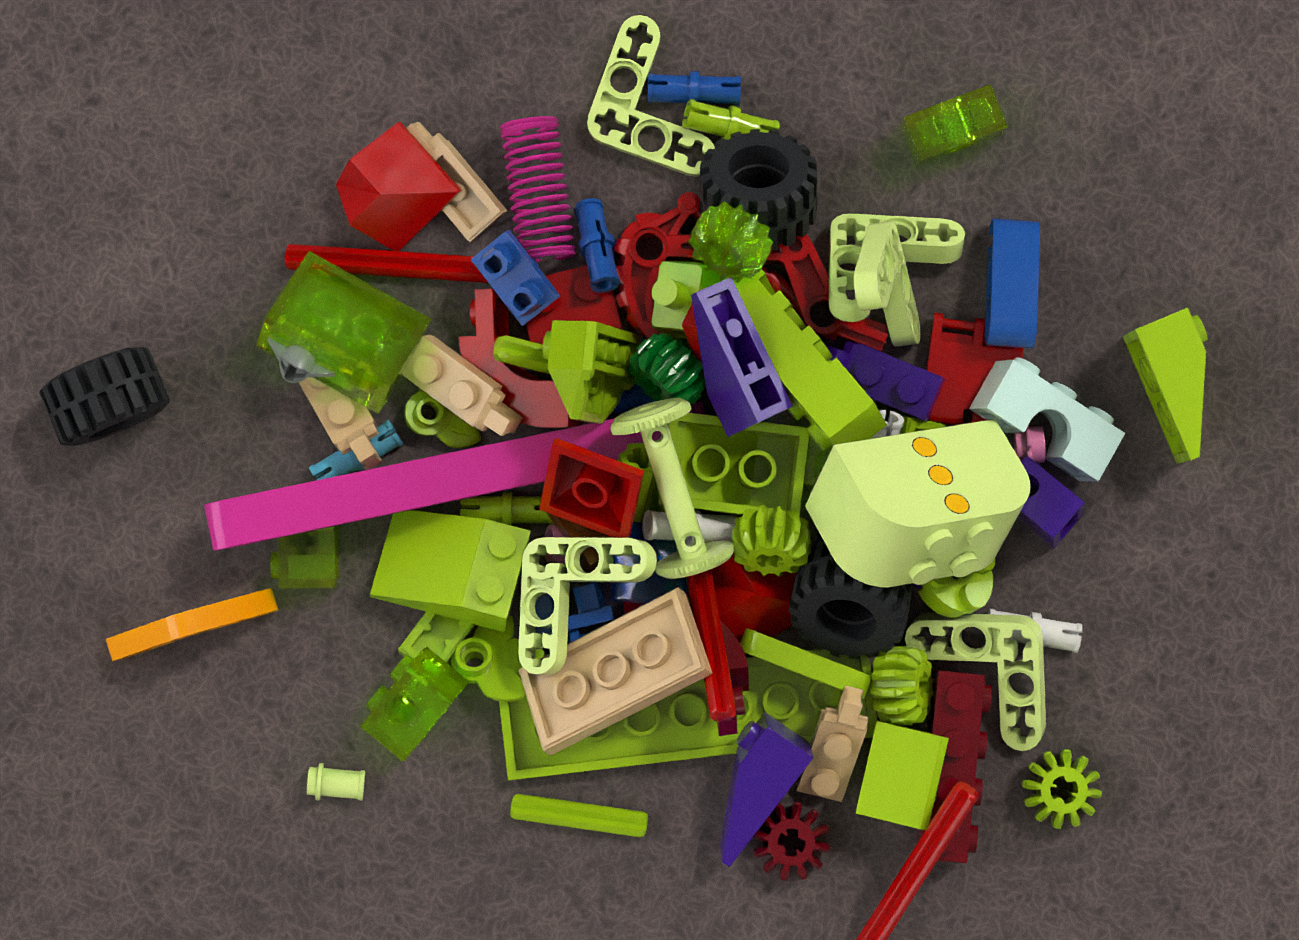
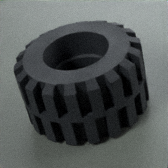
(766, 177)
(104, 396)
(844, 612)

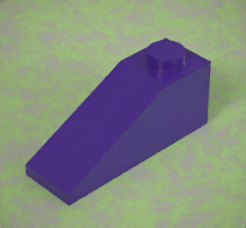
(735, 361)
(763, 771)

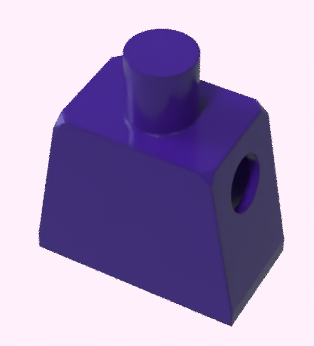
(1053, 508)

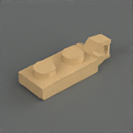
(475, 205)
(460, 387)
(344, 420)
(835, 747)

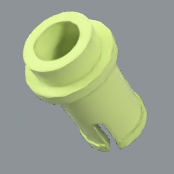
(335, 783)

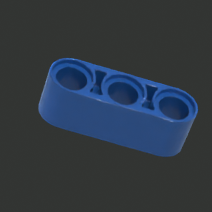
(1012, 283)

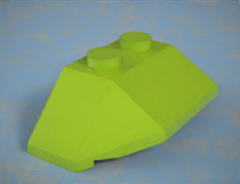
(589, 366)

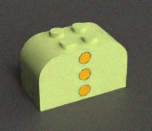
(919, 503)

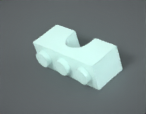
(1081, 435)

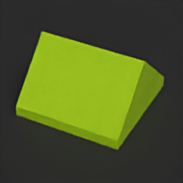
(902, 775)

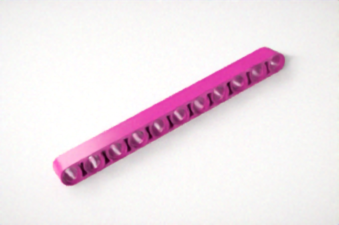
(403, 486)

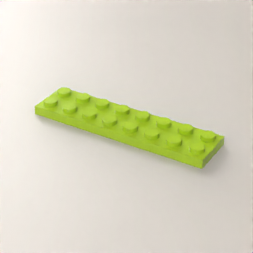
(680, 723)

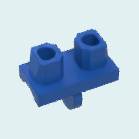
(515, 277)
(590, 608)

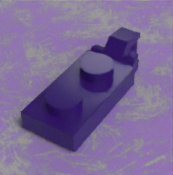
(890, 379)

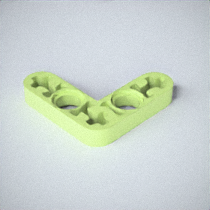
(626, 103)
(930, 250)
(884, 283)
(556, 580)
(997, 649)

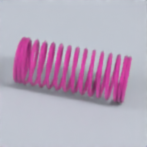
(515, 128)

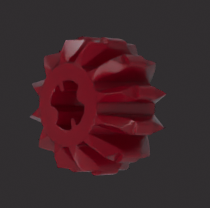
(803, 832)

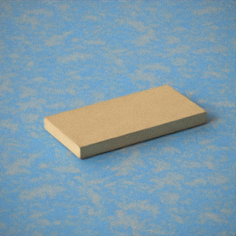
(617, 671)

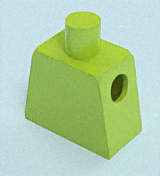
(673, 294)

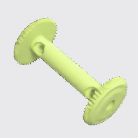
(673, 489)

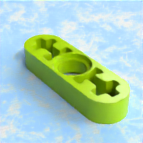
(803, 661)

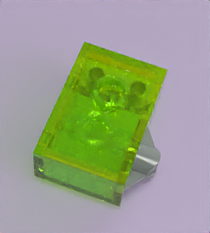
(341, 333)

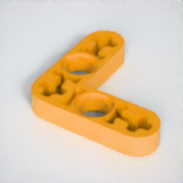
(191, 623)

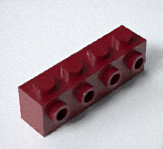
(957, 715)

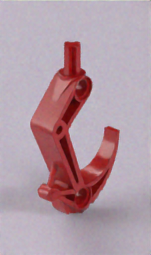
(805, 274)

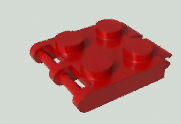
(963, 364)

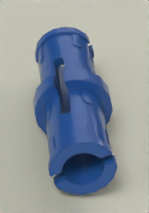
(699, 88)
(596, 245)

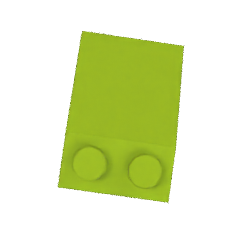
(1172, 370)
(741, 470)
(452, 566)

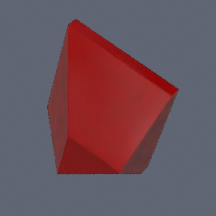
(394, 188)
(591, 489)
(752, 599)

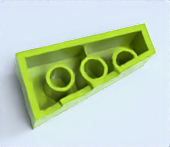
(815, 384)

